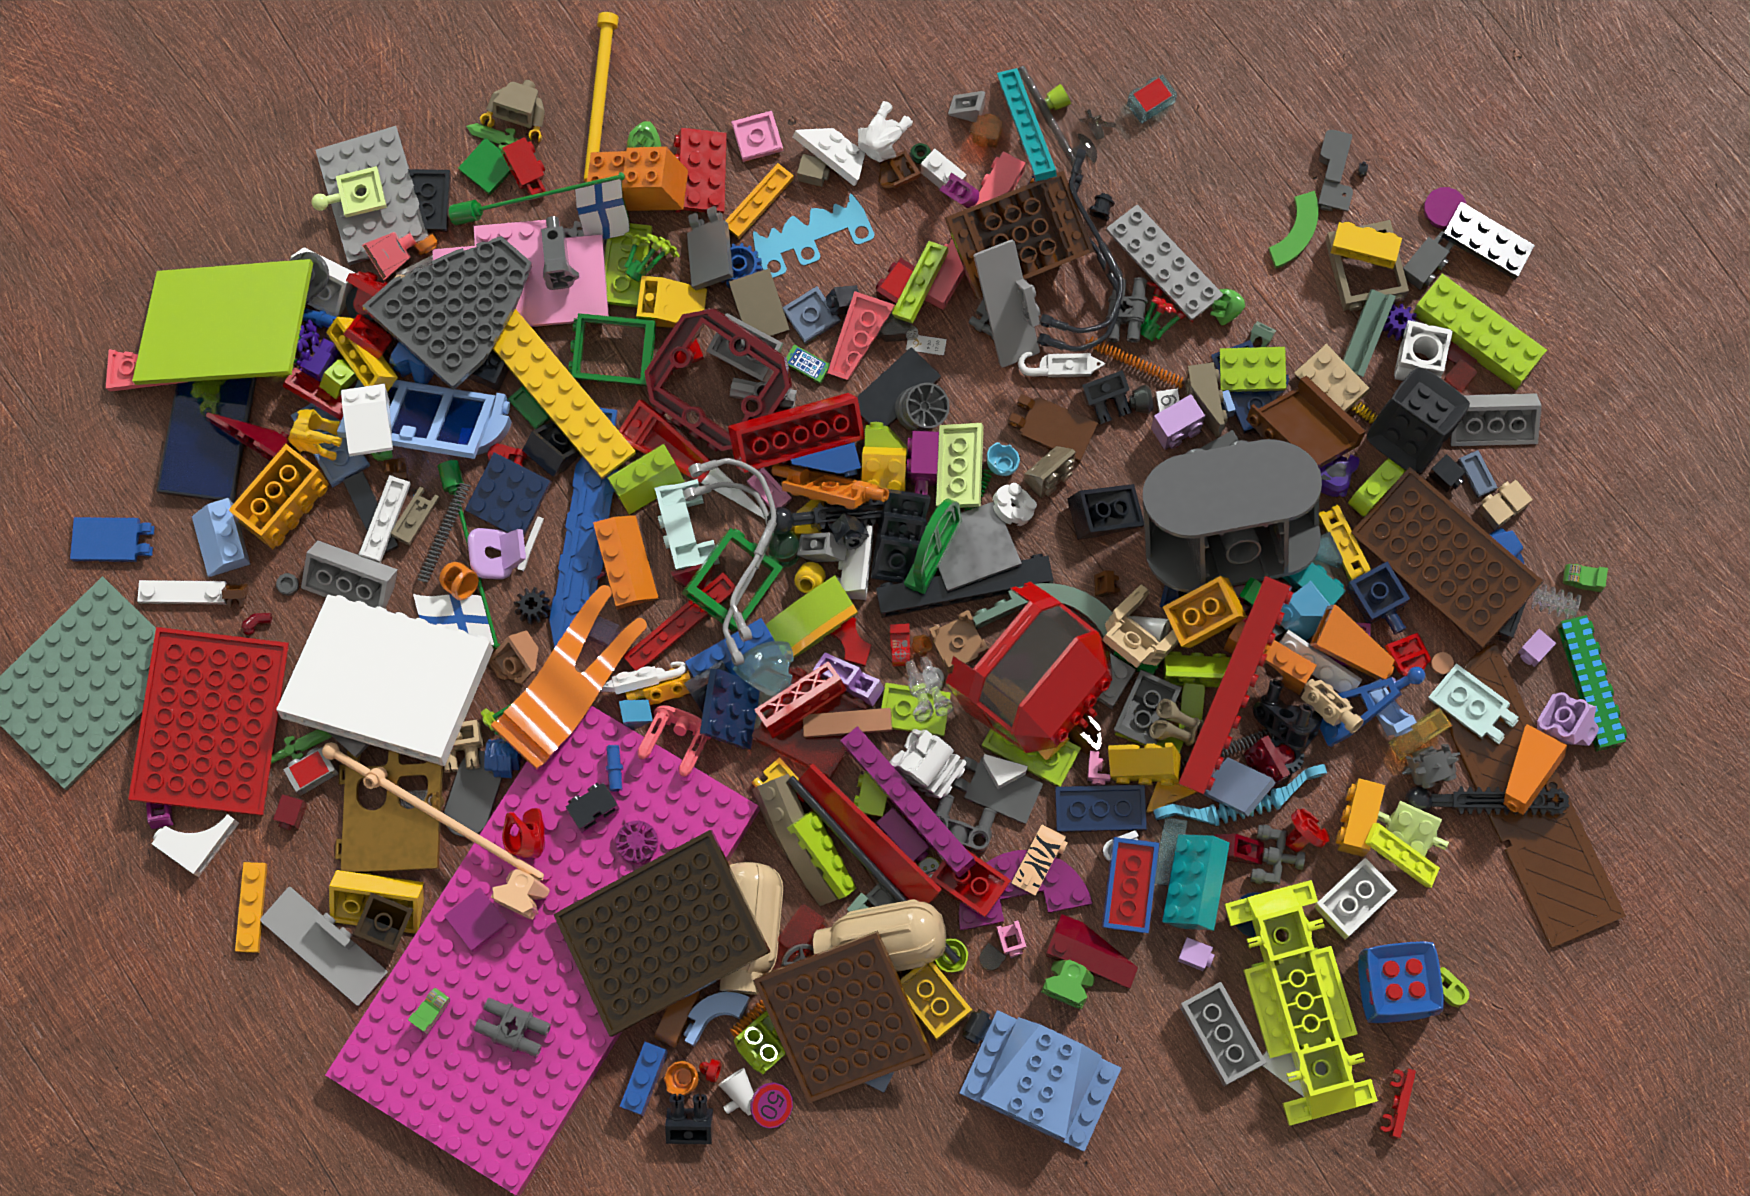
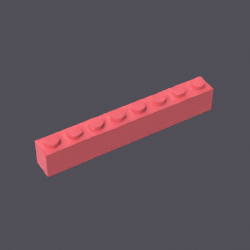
(1002, 179)

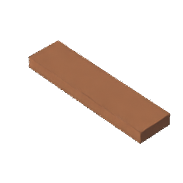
(844, 722)

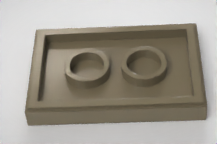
(759, 302)

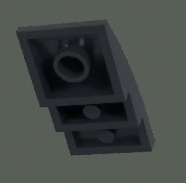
(899, 535)

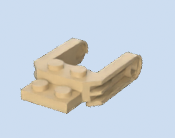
(1131, 639)

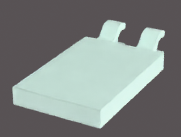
(1472, 703)

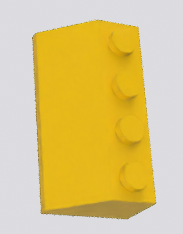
(352, 890)

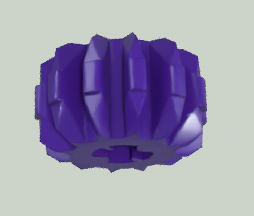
(1392, 321)

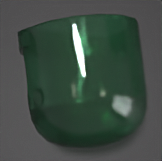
(784, 547)

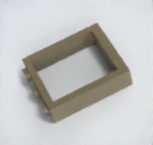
(1358, 301)

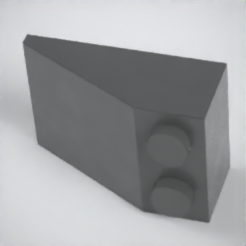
(1141, 707)

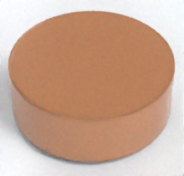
(1442, 663)

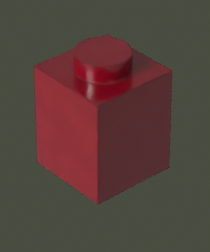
(289, 812)

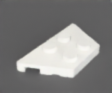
(834, 151)

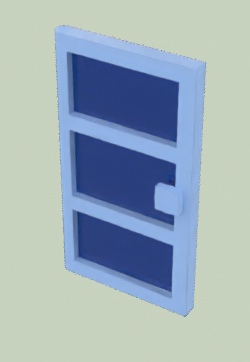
(436, 418)

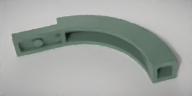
(1074, 599)

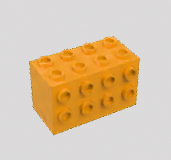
(279, 497)

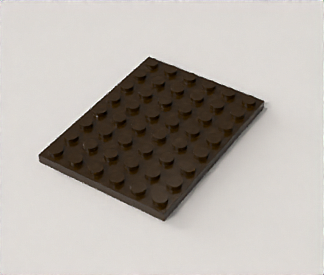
(661, 933)

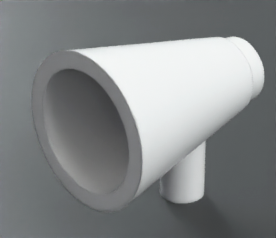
(1155, 626)
(739, 1090)

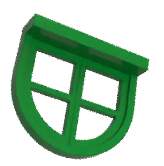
(934, 544)

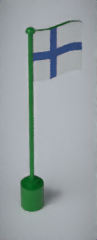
(598, 205)
(468, 614)

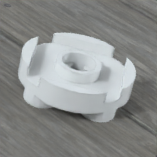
(1013, 494)

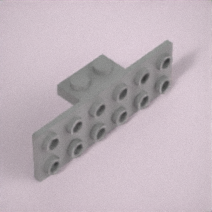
(1164, 262)
(1008, 302)
(324, 945)

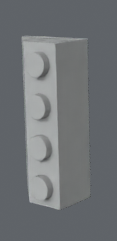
(1499, 420)
(343, 573)

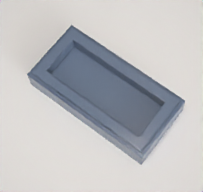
(1477, 474)

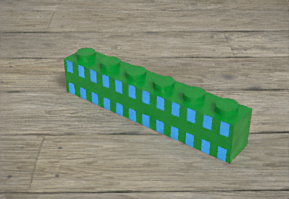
(1591, 680)

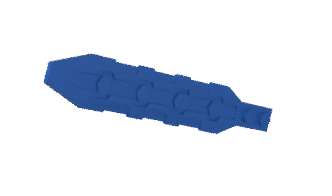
(581, 554)

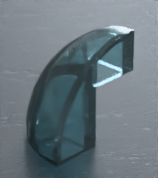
(767, 667)

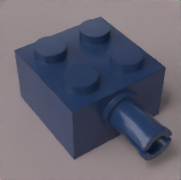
(1379, 596)

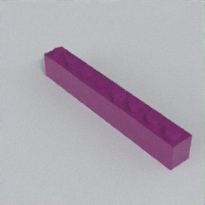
(908, 802)

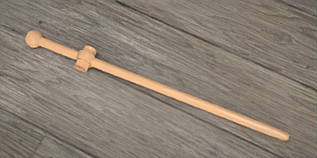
(376, 778)

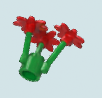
(1150, 328)

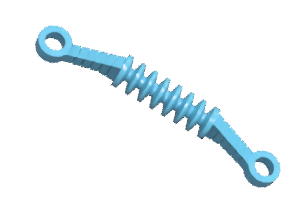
(1212, 815)

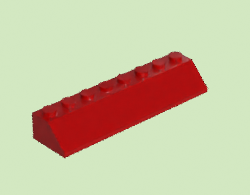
(880, 849)

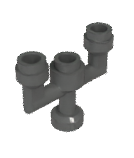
(1274, 856)

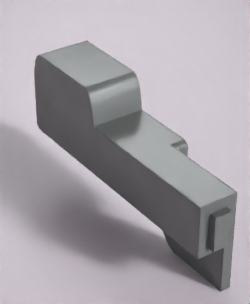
(1334, 154)

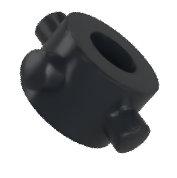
(1362, 169)

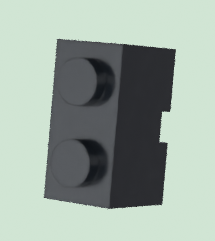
(591, 805)

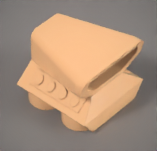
(520, 893)

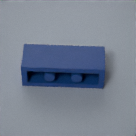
(644, 1078)

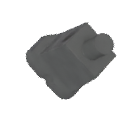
(556, 269)

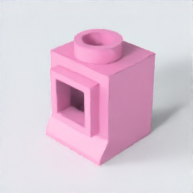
(1011, 930)

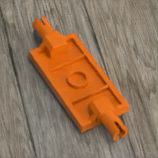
(827, 487)

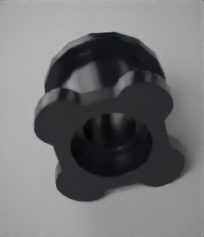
(1102, 206)

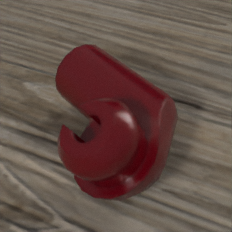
(255, 619)

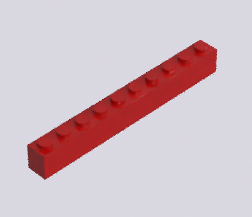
(1235, 685)

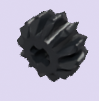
(541, 602)

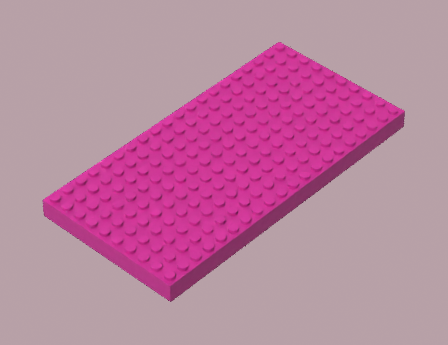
(457, 1085)

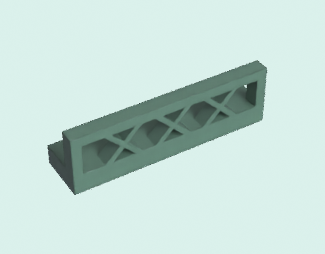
(1368, 331)

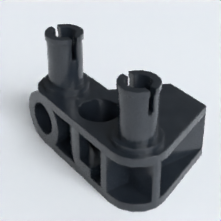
(1290, 723)

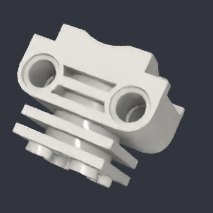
(928, 763)

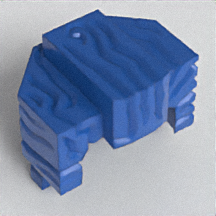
(501, 758)

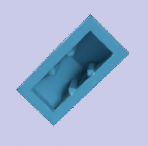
(635, 713)

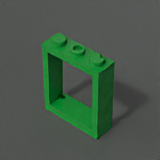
(577, 347)
(710, 605)

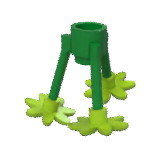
(638, 269)

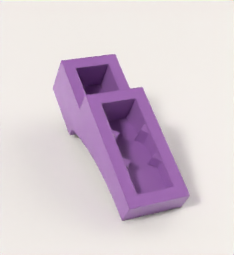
(855, 681)

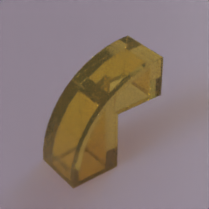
(1423, 731)

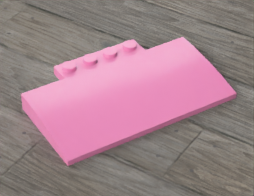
(538, 303)

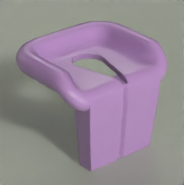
(511, 548)

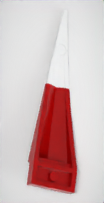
(648, 429)

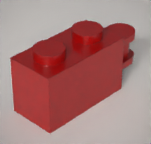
(524, 165)

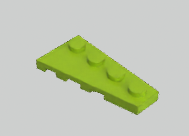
(824, 855)

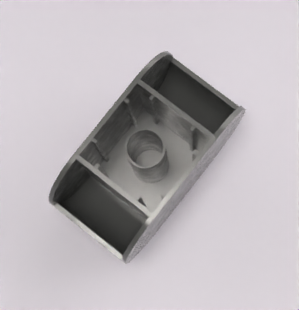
(1232, 514)

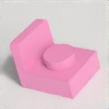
(1095, 765)

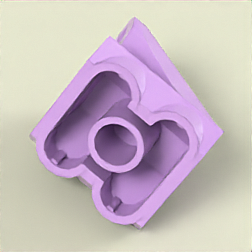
(1568, 720)

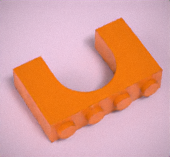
(1292, 666)

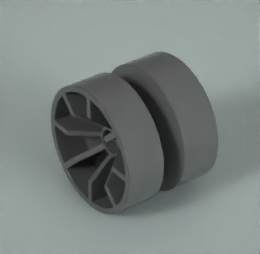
(922, 407)

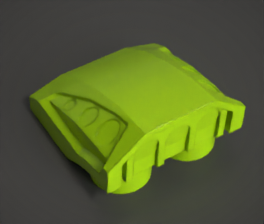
(760, 1044)

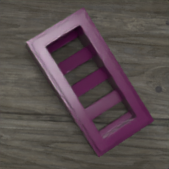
(159, 818)

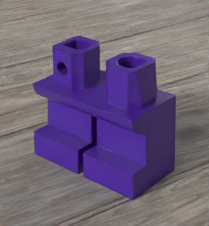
(324, 357)

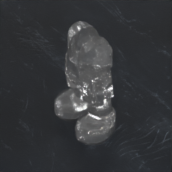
(927, 683)

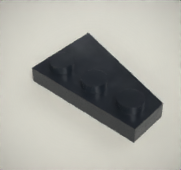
(433, 197)

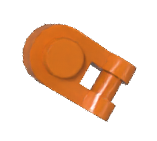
(426, 244)

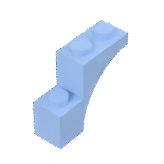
(1393, 717)

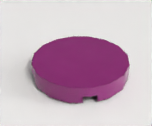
(1441, 206)

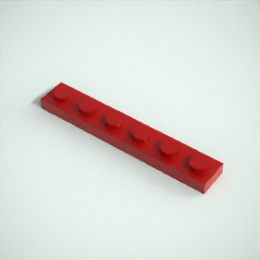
(677, 625)

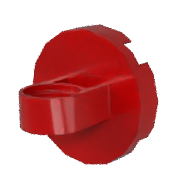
(1305, 831)

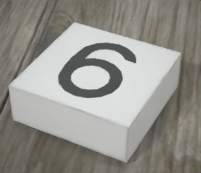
(1166, 398)

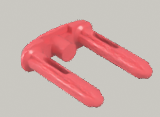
(684, 721)

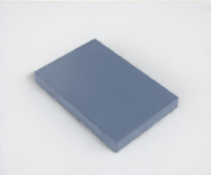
(1239, 786)

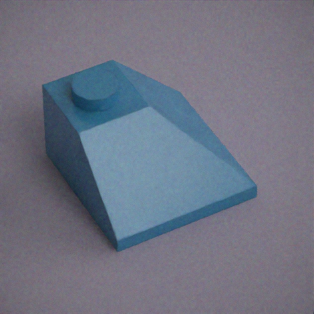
(1304, 611)

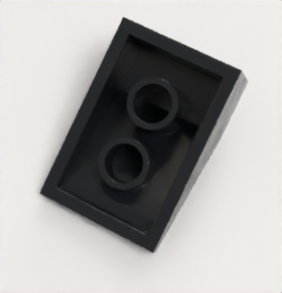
(1105, 511)

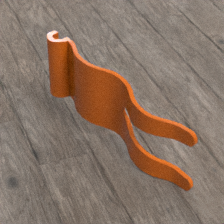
(560, 694)

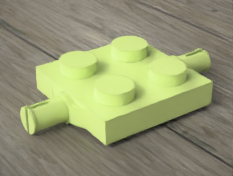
(1414, 827)

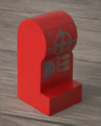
(900, 644)

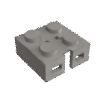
(1121, 676)

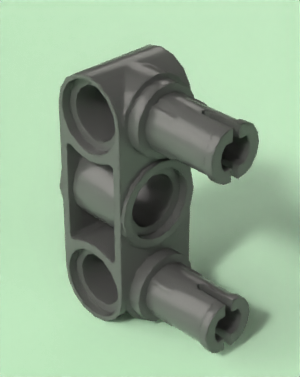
(964, 832)

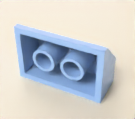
(220, 538)

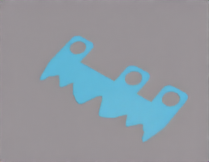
(799, 236)

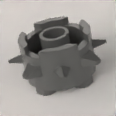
(1432, 765)

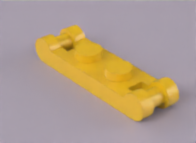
(1345, 542)

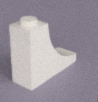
(194, 849)

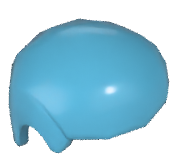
(1002, 459)

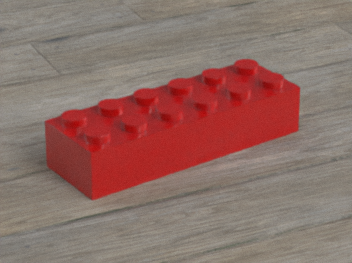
(797, 431)

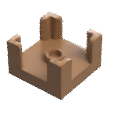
(958, 640)

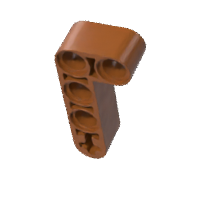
(675, 1020)

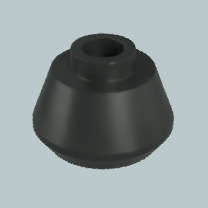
(1141, 399)

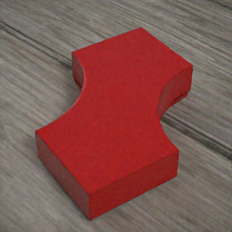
(855, 648)

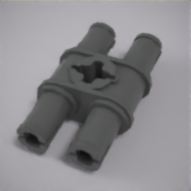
(1134, 315)
(514, 1040)

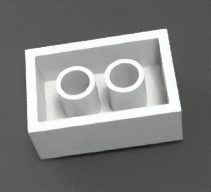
(1355, 898)

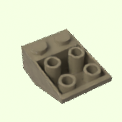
(1202, 384)
(1051, 470)

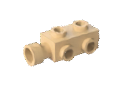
(1329, 705)

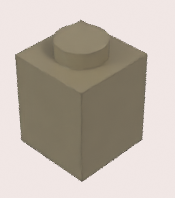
(813, 170)

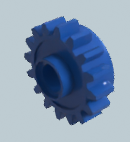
(744, 256)

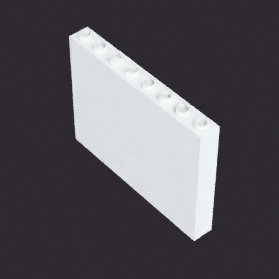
(385, 679)

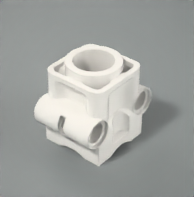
(1423, 339)

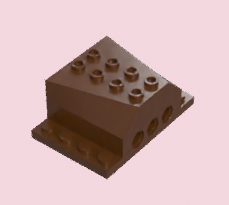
(1036, 217)

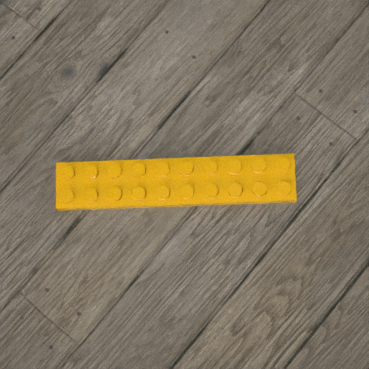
(562, 397)

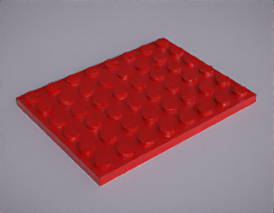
(209, 721)

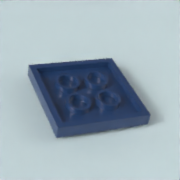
(508, 495)
(729, 709)

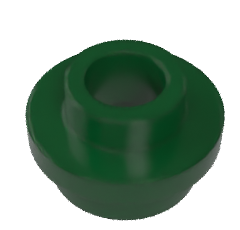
(920, 147)

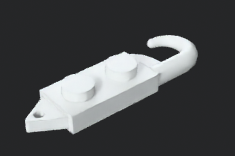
(1062, 365)
(642, 678)

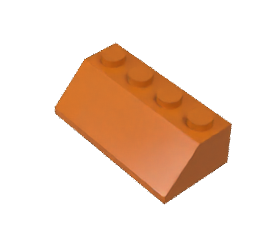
(625, 561)

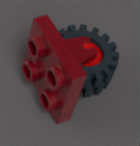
(1273, 758)

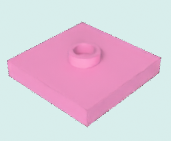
(757, 136)

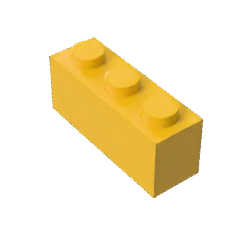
(1366, 245)

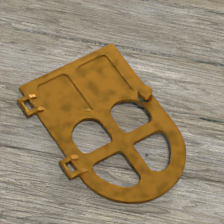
(391, 835)

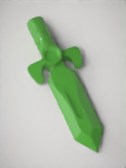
(493, 134)
(300, 745)

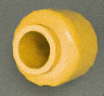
(809, 577)

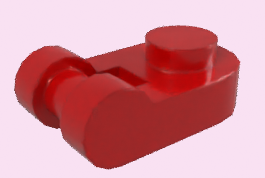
(507, 452)

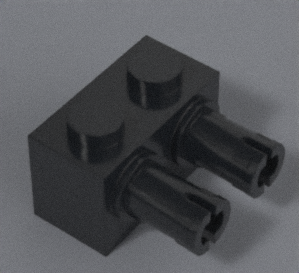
(1110, 386)
(689, 1124)

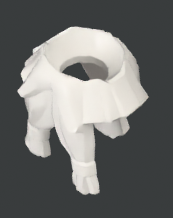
(882, 134)

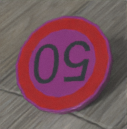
(771, 1105)

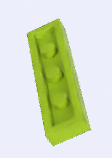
(920, 282)

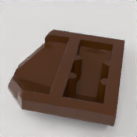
(898, 171)

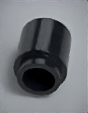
(977, 1026)

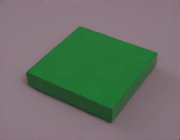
(485, 167)

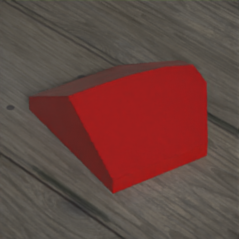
(1408, 653)

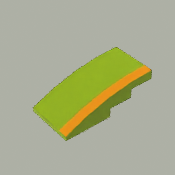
(813, 616)

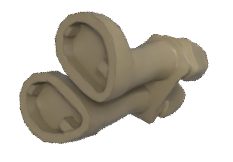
(1162, 729)

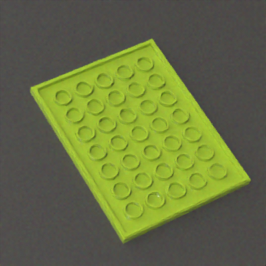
(223, 322)

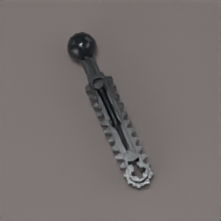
(825, 516)
(1461, 800)

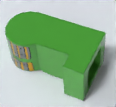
(1585, 577)
(430, 1010)

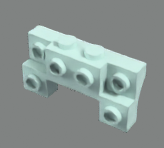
(678, 526)

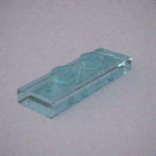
(1166, 853)

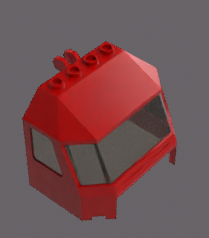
(1036, 675)

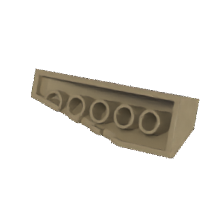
(781, 809)

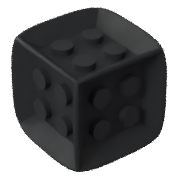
(1417, 420)

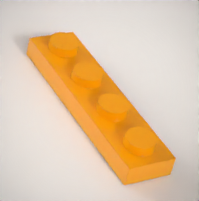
(759, 200)
(251, 907)

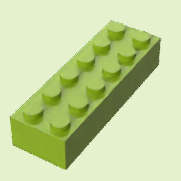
(1480, 331)

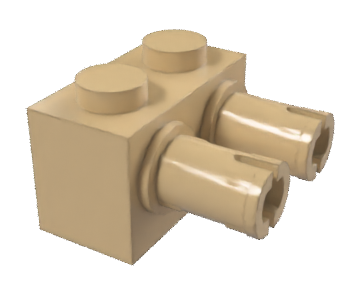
(469, 740)

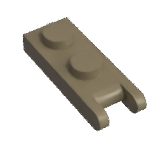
(413, 517)

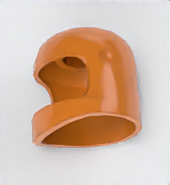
(458, 580)

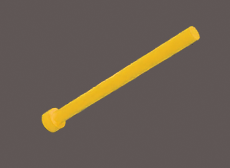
(607, 22)

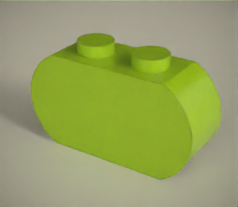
(1376, 487)

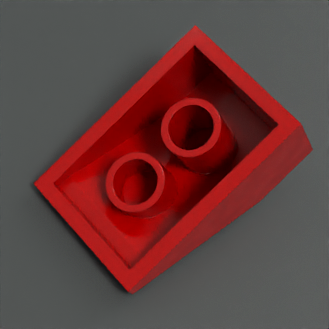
(976, 888)

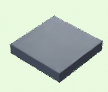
(810, 315)

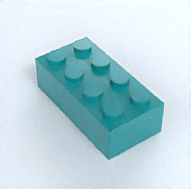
(1196, 882)

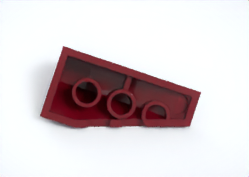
(259, 439)
(1082, 945)

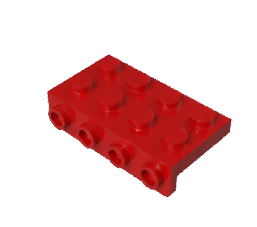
(705, 158)

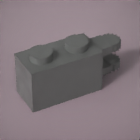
(1427, 261)

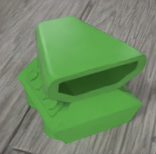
(1068, 983)

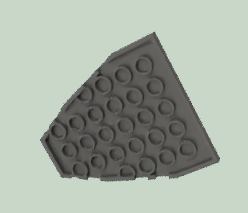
(454, 307)

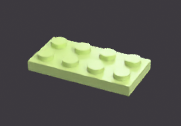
(960, 464)

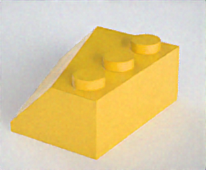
(1145, 764)

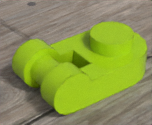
(1456, 993)

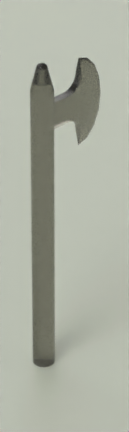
(1085, 142)

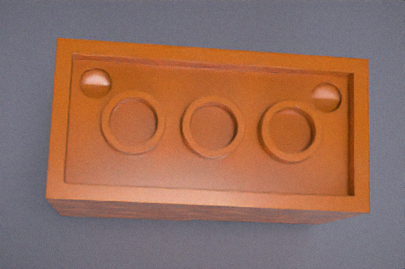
(651, 179)

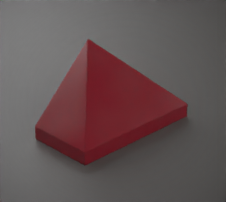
(685, 575)

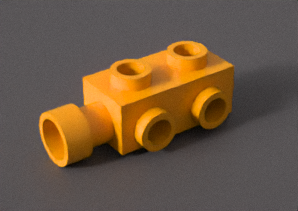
(663, 691)

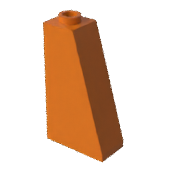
(1349, 643)
(1533, 767)

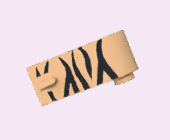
(1039, 859)

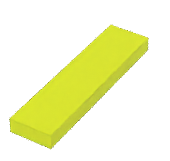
(1402, 855)

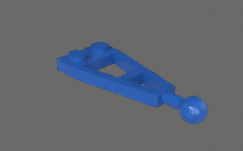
(1338, 733)

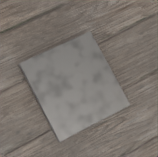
(978, 549)

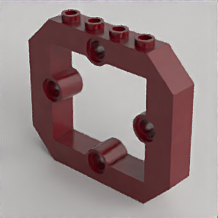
(680, 340)

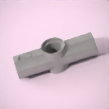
(743, 388)

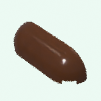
(1088, 738)

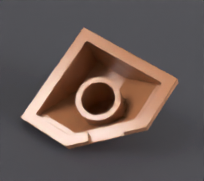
(515, 658)

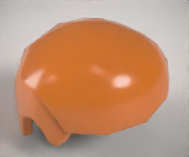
(681, 1078)

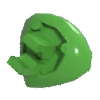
(644, 136)
(1228, 306)

